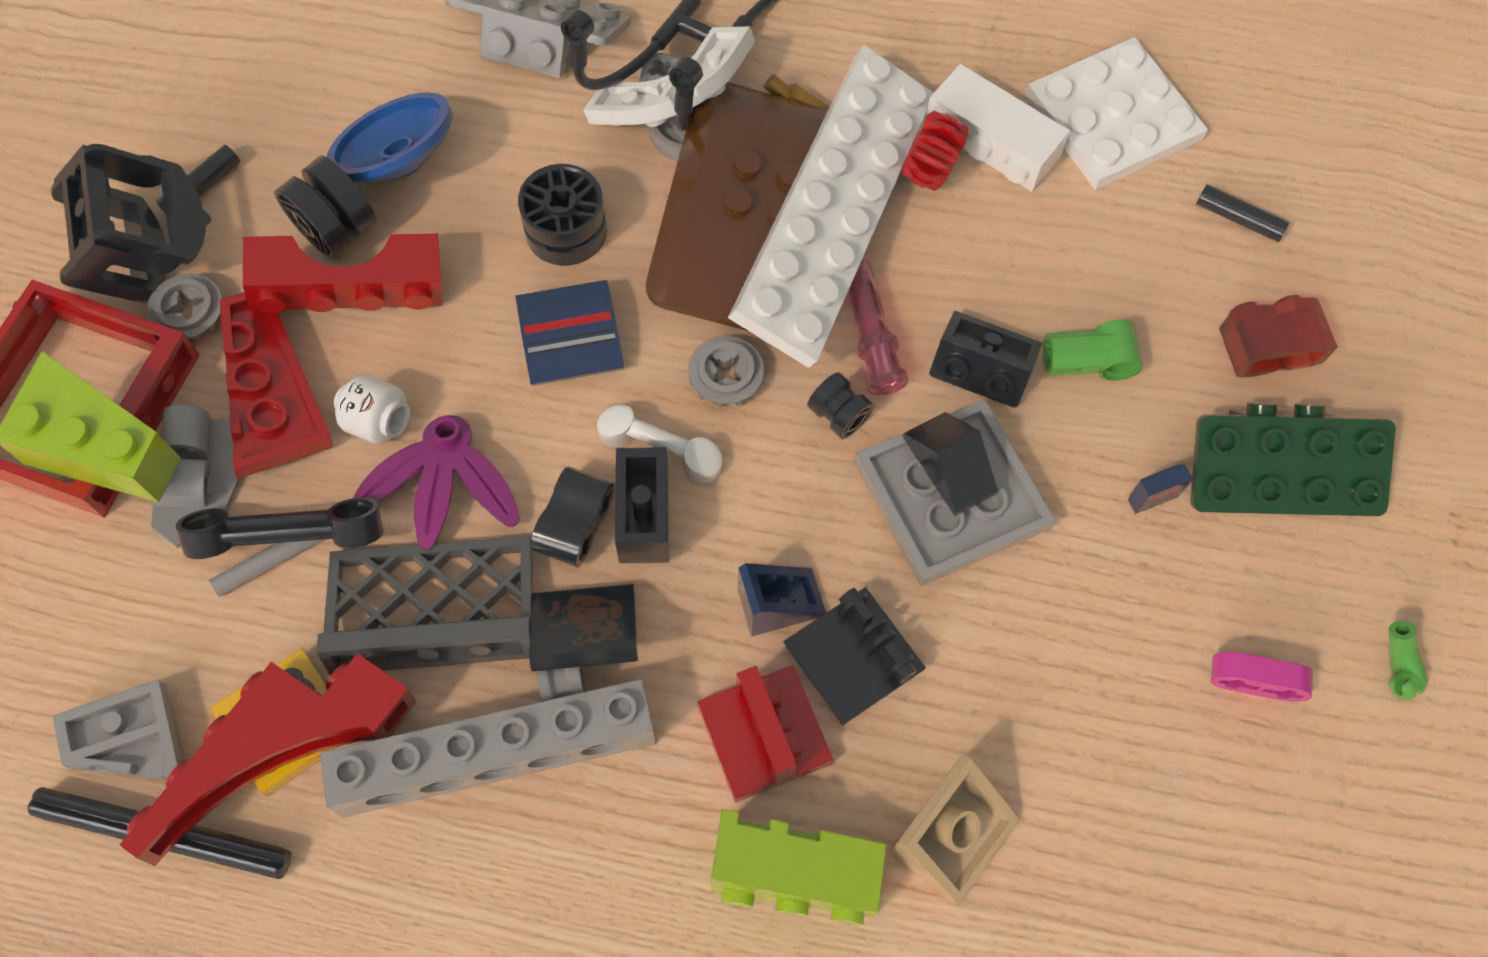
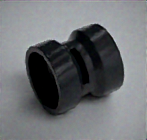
(840, 405)

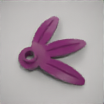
(434, 490)

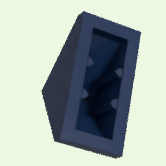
(778, 596)

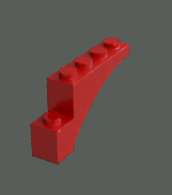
(266, 729)

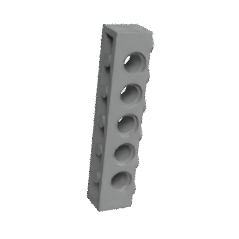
(486, 749)

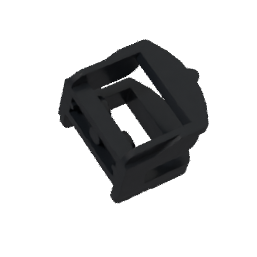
(142, 247)

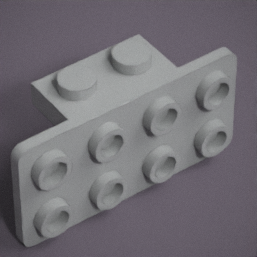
(530, 31)

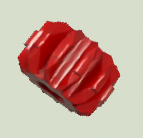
(935, 150)

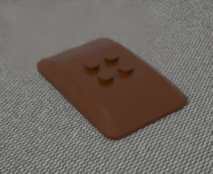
(726, 197)

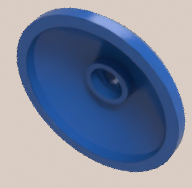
(393, 138)

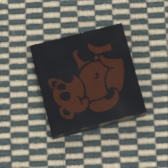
(583, 628)

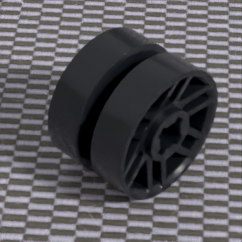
(325, 206)
(562, 214)

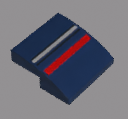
(569, 332)

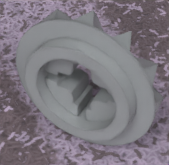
(167, 304)
(724, 352)

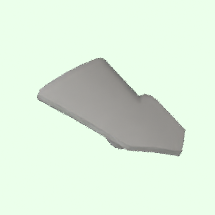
(205, 470)

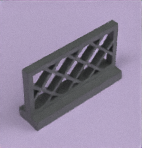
(421, 642)

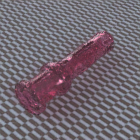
(877, 344)

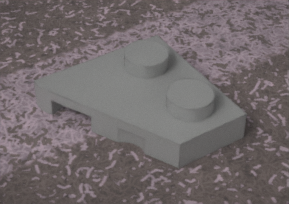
(121, 734)

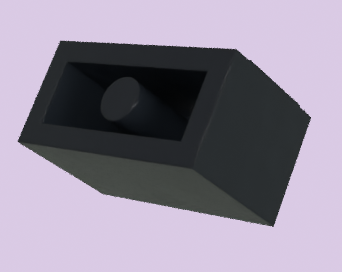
(642, 505)

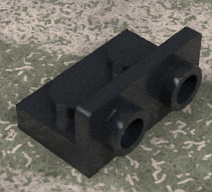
(985, 359)

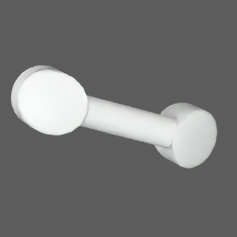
(701, 456)

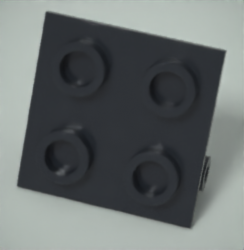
(854, 655)

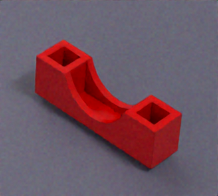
(285, 278)

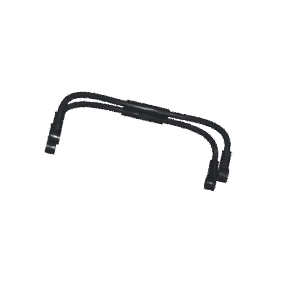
(683, 75)

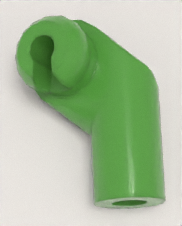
(1405, 661)

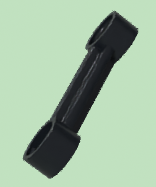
(213, 532)

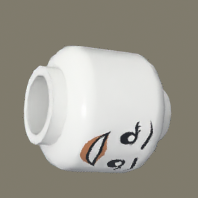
(371, 409)

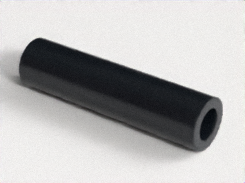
(210, 171)
(1242, 213)

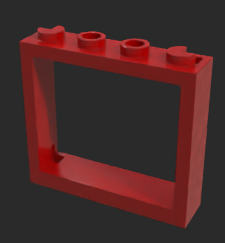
(148, 396)

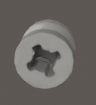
(560, 683)

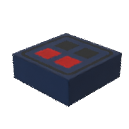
(1159, 488)

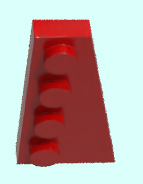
(269, 396)

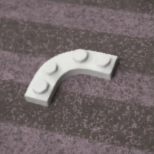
(654, 100)

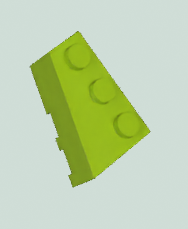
(84, 435)
(797, 869)

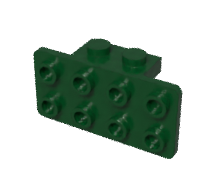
(1292, 462)

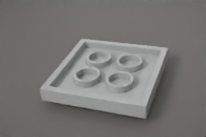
(923, 523)

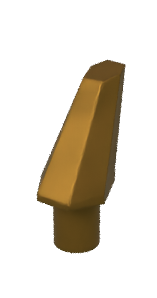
(778, 87)

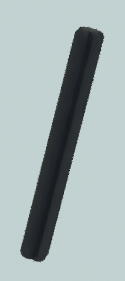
(196, 843)

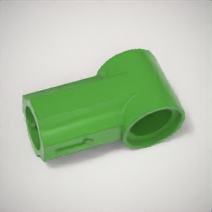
(1106, 350)

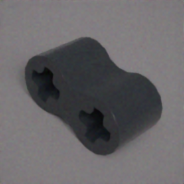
(572, 516)

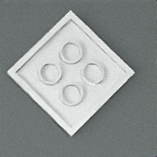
(1117, 112)

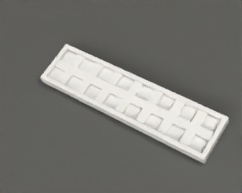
(832, 208)

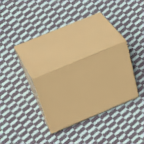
(956, 831)

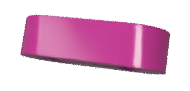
(1262, 676)

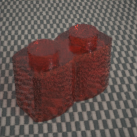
(1277, 336)

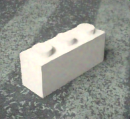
(1001, 127)

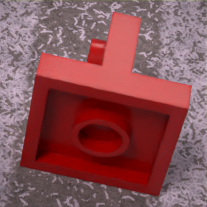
(764, 731)

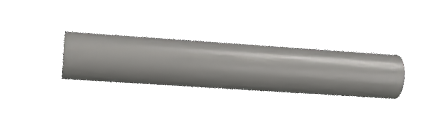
(257, 565)

